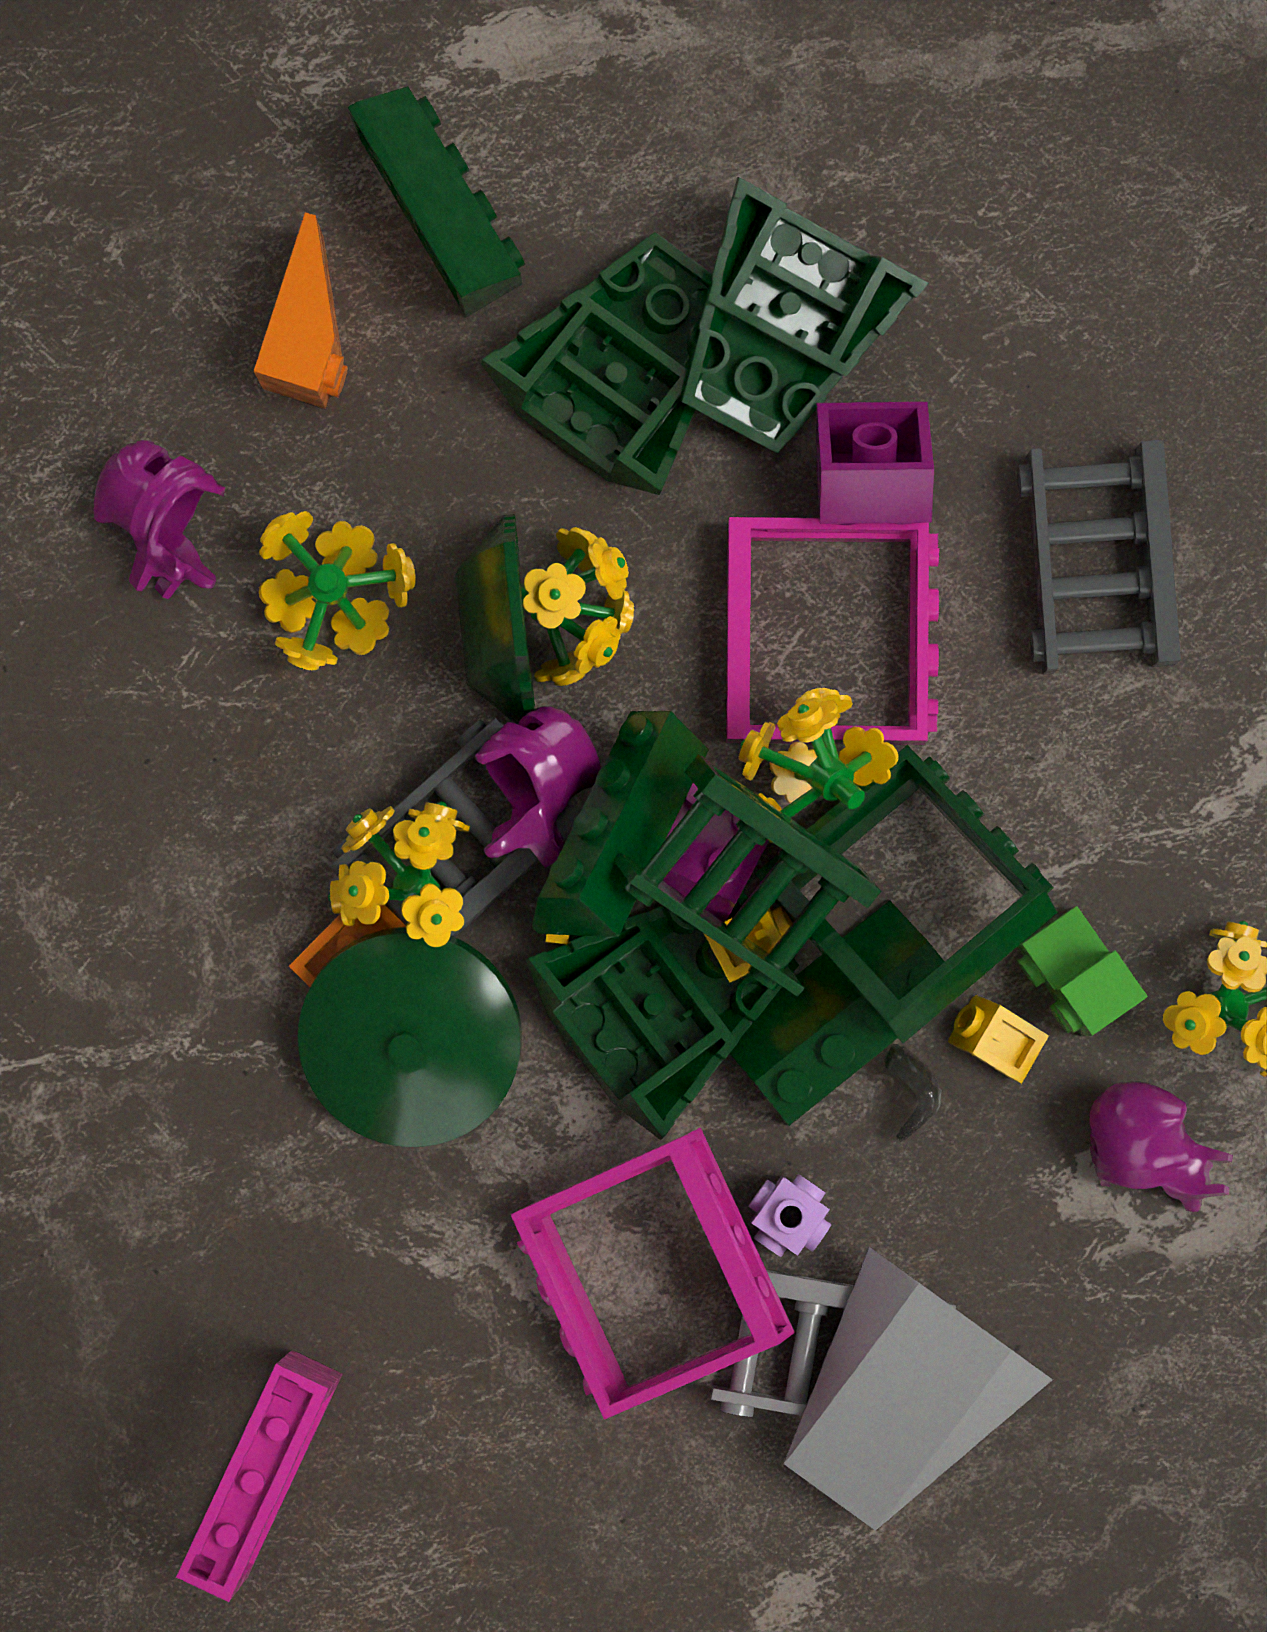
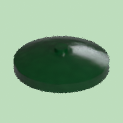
(409, 1038)

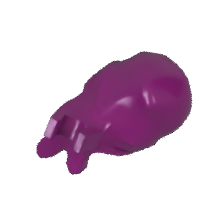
(154, 504)
(538, 772)
(1144, 1144)

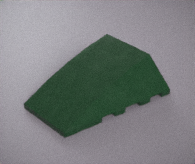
(785, 318)
(613, 365)
(495, 622)
(648, 1011)

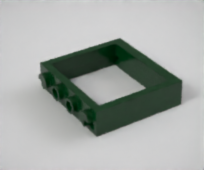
(845, 826)

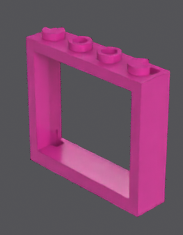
(922, 609)
(731, 1244)
(259, 1475)

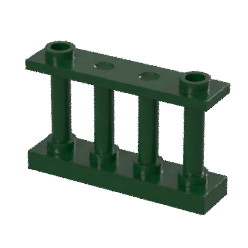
(755, 825)

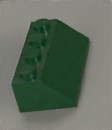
(436, 198)
(625, 813)
(828, 1032)

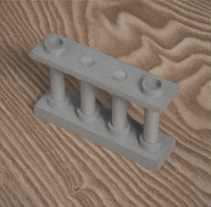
(812, 1300)

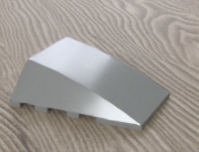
(902, 1395)

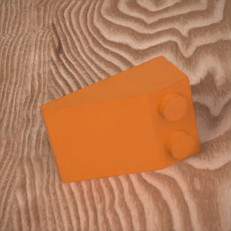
(302, 341)

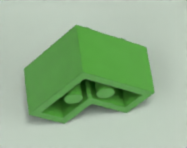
(1080, 973)

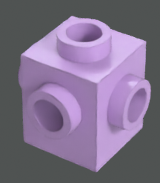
(773, 1199)

